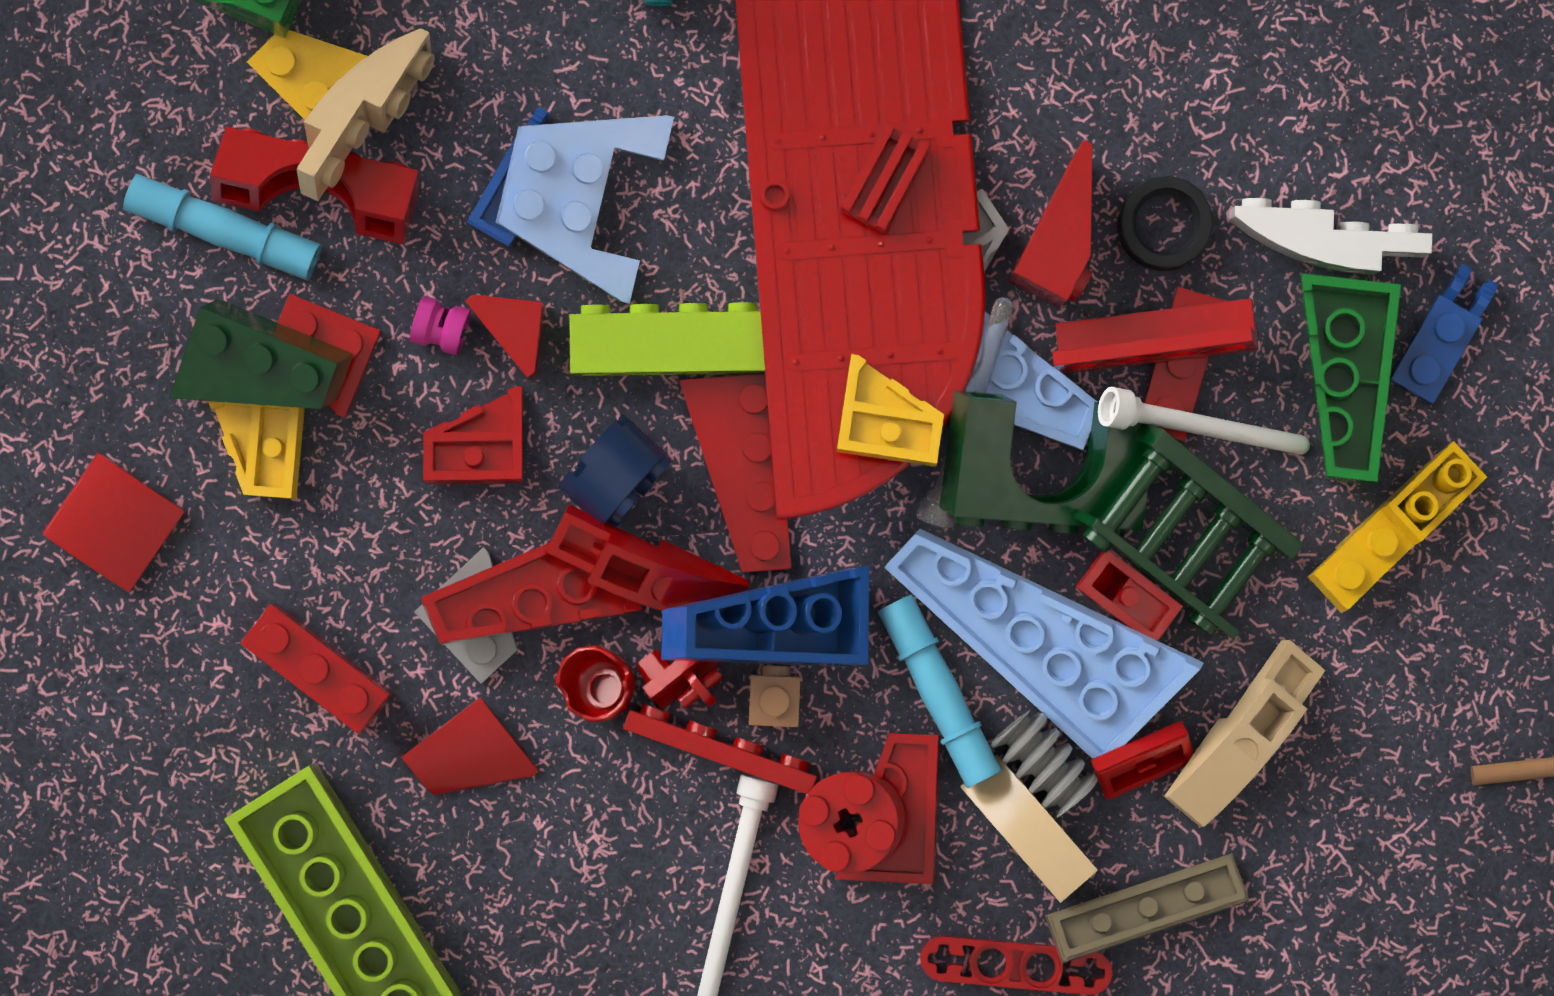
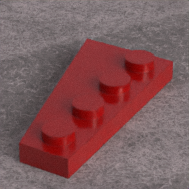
(736, 445)
(518, 597)

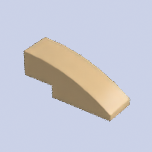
(1031, 832)

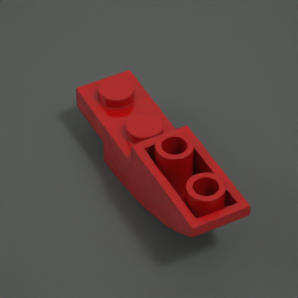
(637, 569)

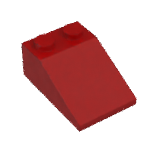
(1061, 242)

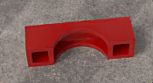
(259, 167)

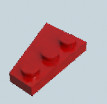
(912, 769)

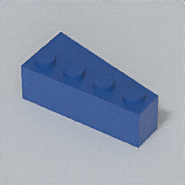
(787, 623)

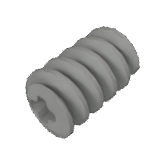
(1045, 762)

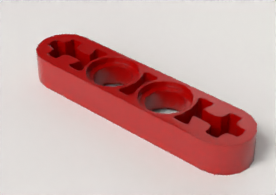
(1014, 972)

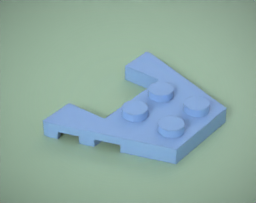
(558, 189)

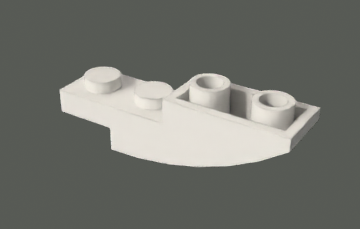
(1308, 236)

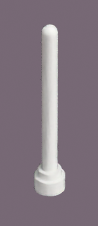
(1121, 409)
(754, 799)

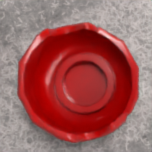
(577, 681)

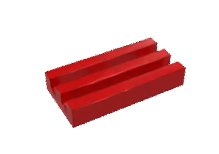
(904, 141)
(1143, 760)

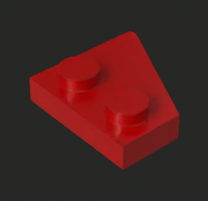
(339, 332)
(479, 445)

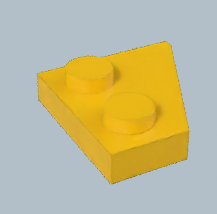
(263, 445)

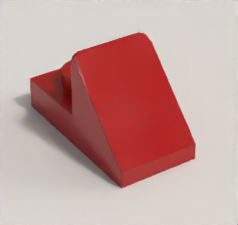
(1128, 596)

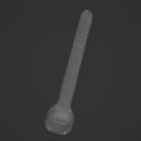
(929, 507)

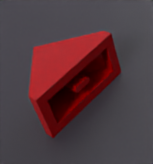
(515, 326)

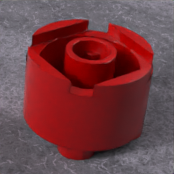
(824, 811)

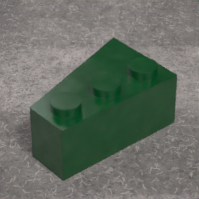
(257, 362)

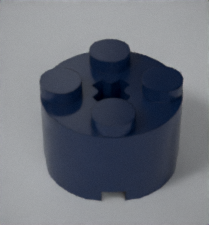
(613, 471)

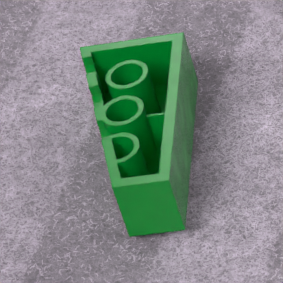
(1351, 363)

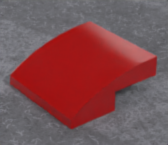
(113, 522)

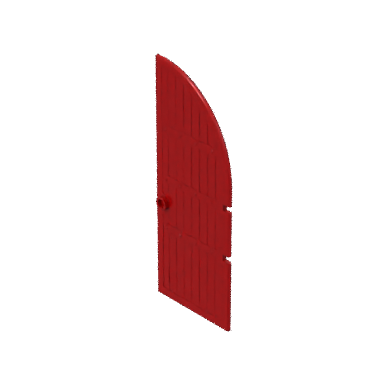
(830, 287)

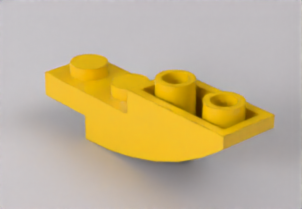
(1397, 526)

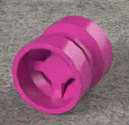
(429, 322)

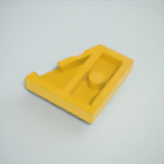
(302, 68)
(887, 420)

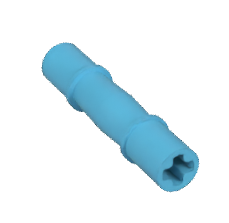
(222, 227)
(939, 691)

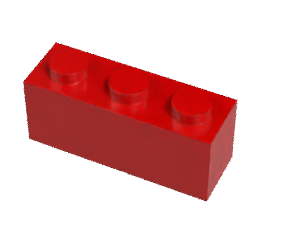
(317, 668)

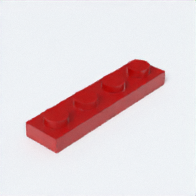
(701, 741)

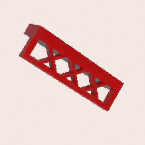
(1156, 336)

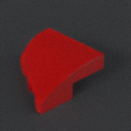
(469, 753)

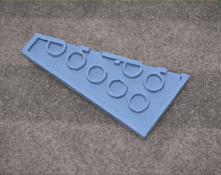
(1066, 659)

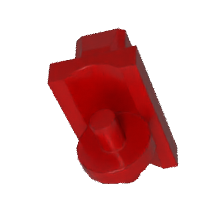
(679, 680)

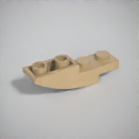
(364, 97)
(1248, 737)

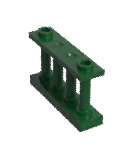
(1231, 512)

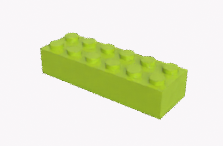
(336, 892)

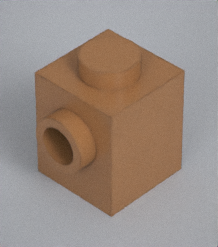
(774, 697)

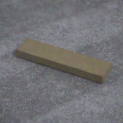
(1146, 908)

